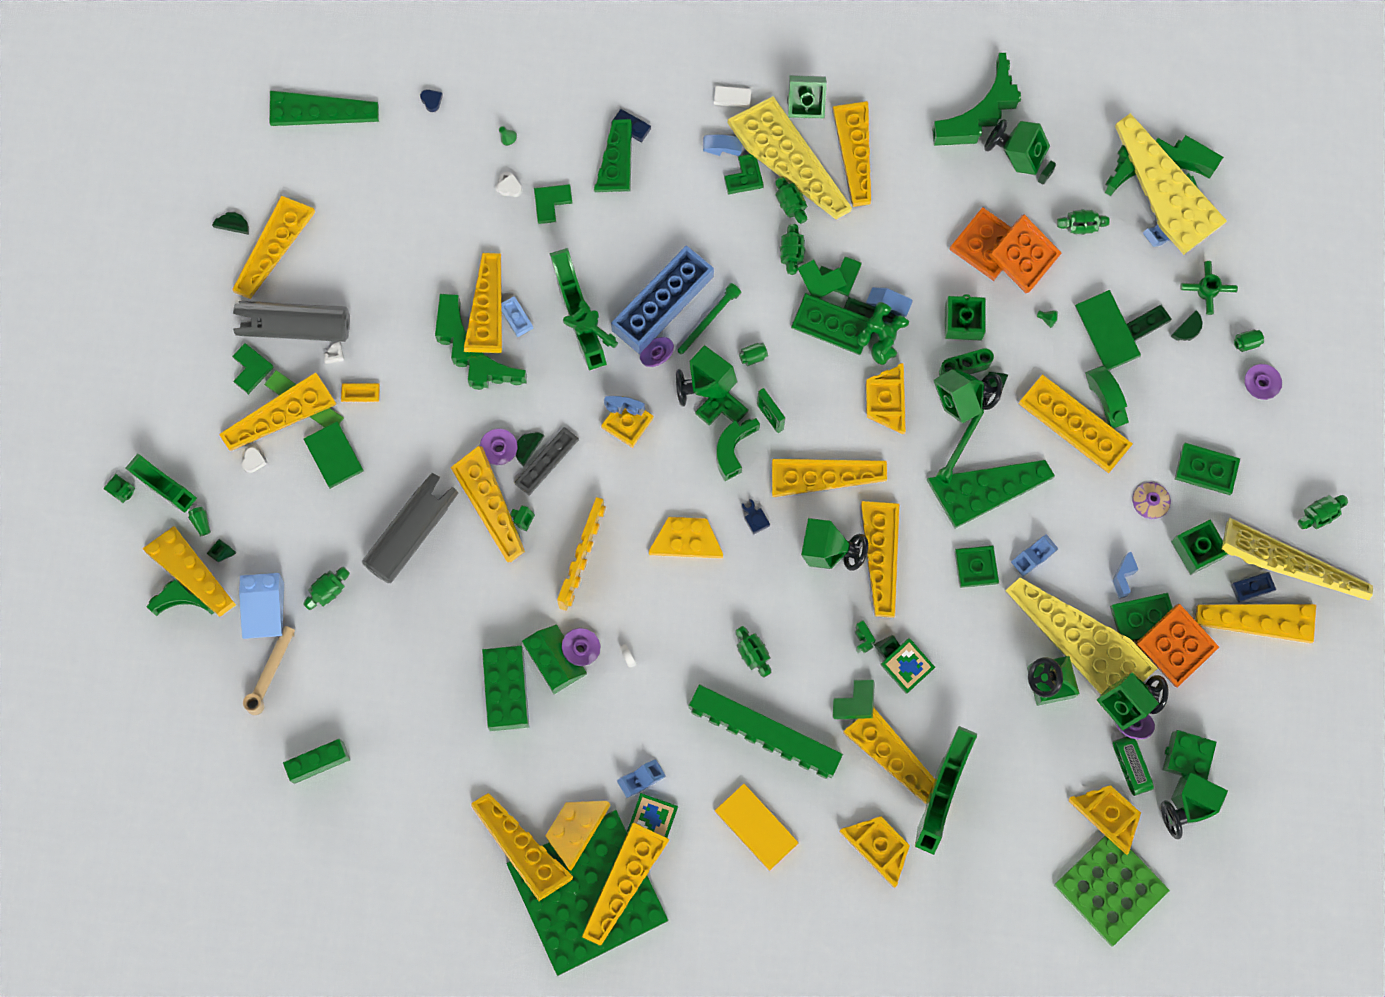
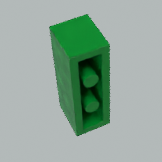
(316, 761)

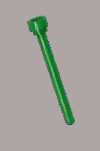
(732, 292)
(945, 474)

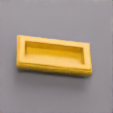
(360, 392)

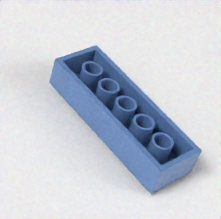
(662, 299)

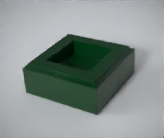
(1047, 172)

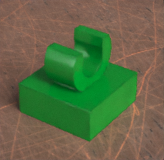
(522, 517)

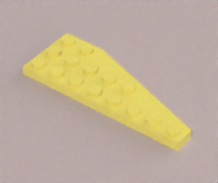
(777, 143)
(1177, 203)
(1279, 557)
(1093, 648)

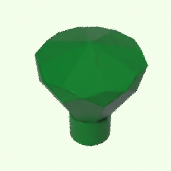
(508, 137)
(1049, 318)

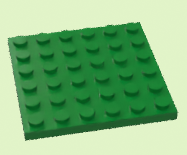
(565, 912)

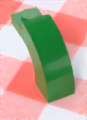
(1110, 395)

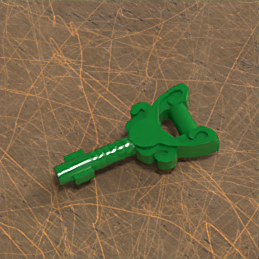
(589, 324)

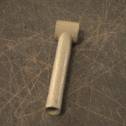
(268, 672)

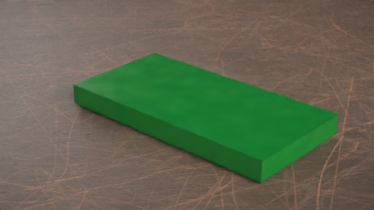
(830, 323)
(1108, 330)

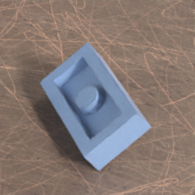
(516, 316)

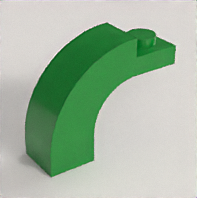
(726, 459)

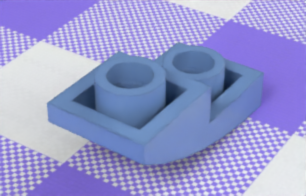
(722, 143)
(618, 403)

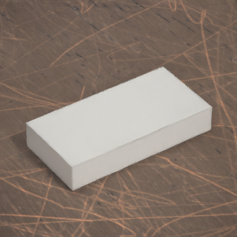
(732, 97)

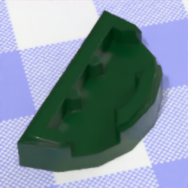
(232, 222)
(1189, 328)
(527, 445)

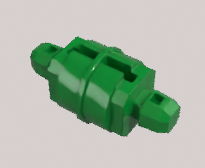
(791, 200)
(1083, 222)
(792, 249)
(1322, 512)
(326, 588)
(753, 651)

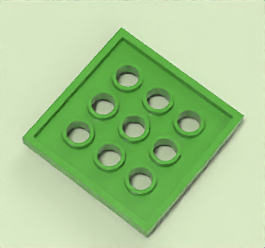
(1097, 917)

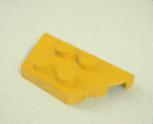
(887, 398)
(686, 539)
(1110, 814)
(575, 828)
(879, 846)

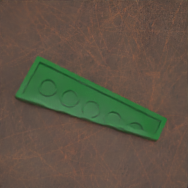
(312, 109)

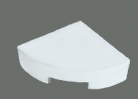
(334, 353)

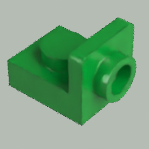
(119, 488)
(863, 633)

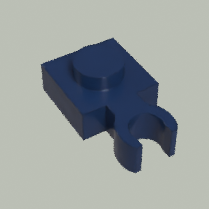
(755, 519)

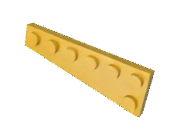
(809, 475)
(881, 530)
(566, 595)
(889, 751)
(529, 858)

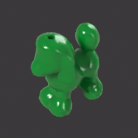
(886, 332)

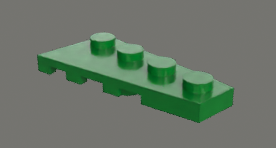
(616, 163)

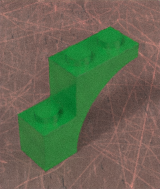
(161, 483)
(174, 595)

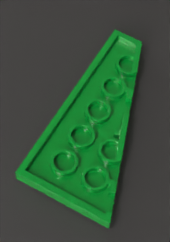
(983, 490)

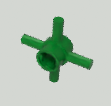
(1210, 292)

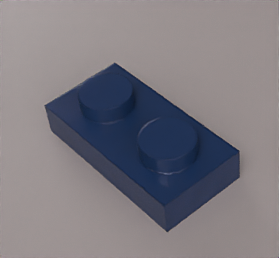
(639, 128)
(1253, 587)

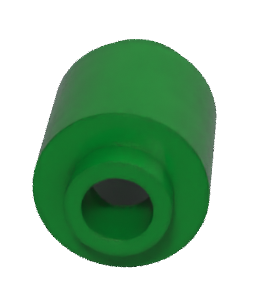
(1249, 340)
(753, 354)

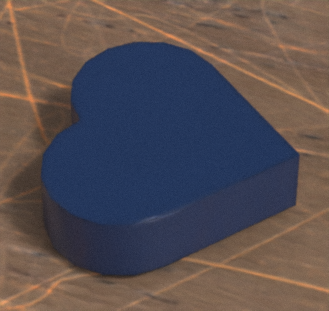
(431, 99)

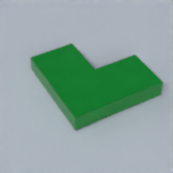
(748, 179)
(547, 198)
(850, 270)
(821, 285)
(255, 368)
(715, 406)
(860, 705)

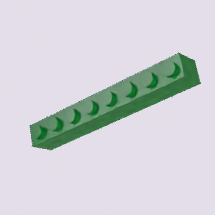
(765, 731)

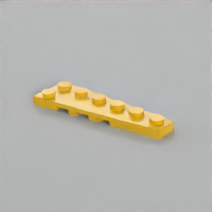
(853, 137)
(278, 235)
(485, 320)
(288, 408)
(484, 493)
(182, 563)
(1271, 620)
(631, 866)

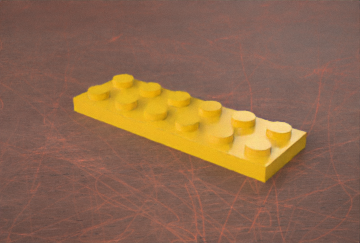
(1075, 423)

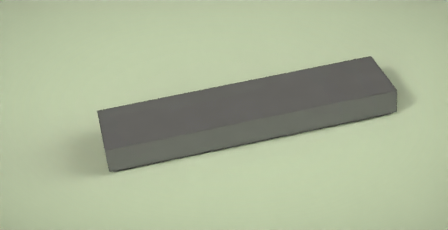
(546, 461)

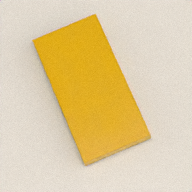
(756, 827)

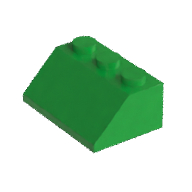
(547, 654)

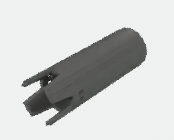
(293, 321)
(408, 530)

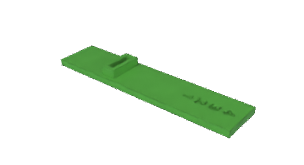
(279, 384)

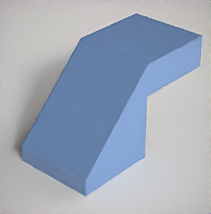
(1155, 236)
(899, 303)
(1035, 555)
(1127, 567)
(641, 778)

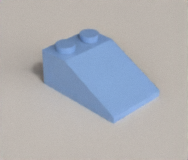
(261, 605)

